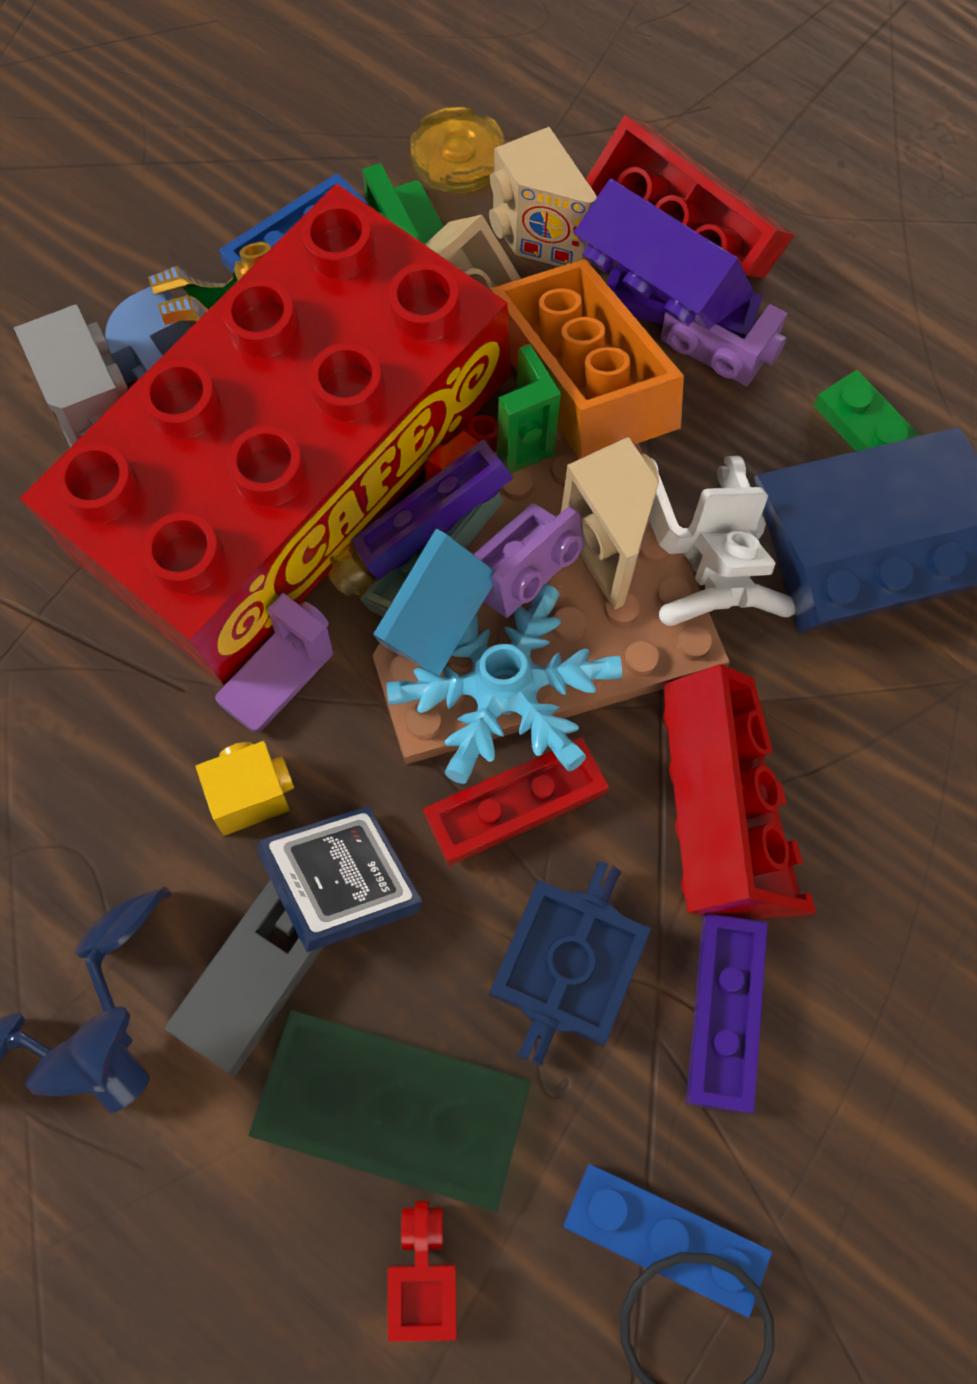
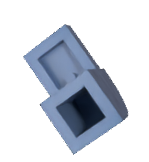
(139, 335)

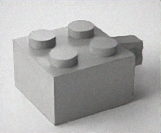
(70, 368)

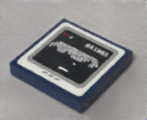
(338, 878)

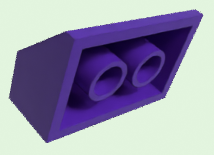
(662, 257)

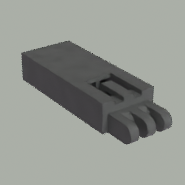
(242, 987)

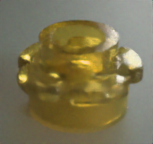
(350, 573)

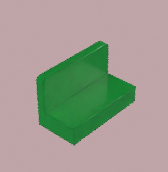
(403, 205)
(528, 415)

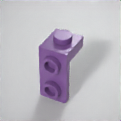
(725, 351)
(279, 666)

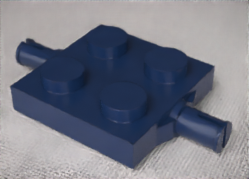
(570, 963)

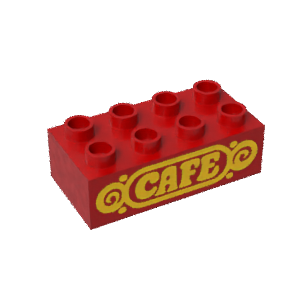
(276, 429)

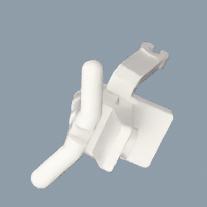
(720, 547)

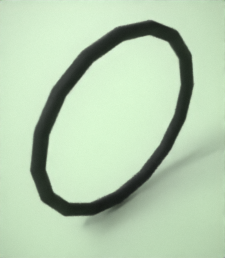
(701, 1258)

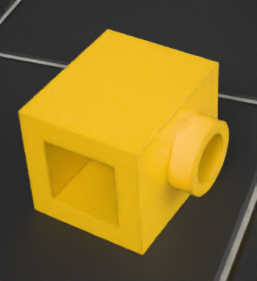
(244, 786)

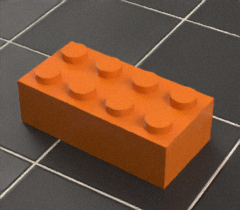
(598, 356)

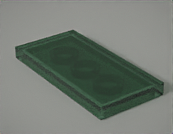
(391, 1110)

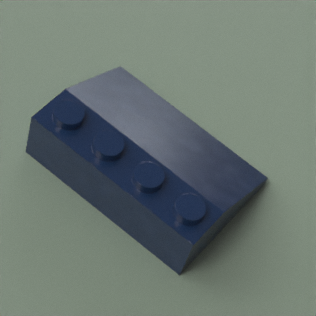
(875, 528)

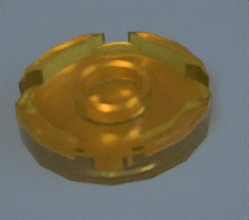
(455, 149)

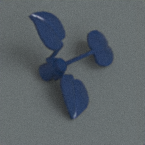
(97, 1054)

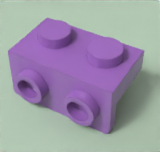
(529, 555)

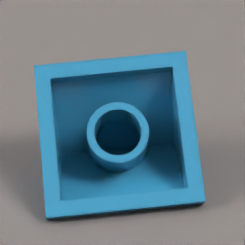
(435, 604)

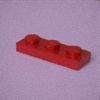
(512, 804)

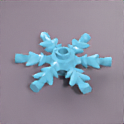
(506, 683)

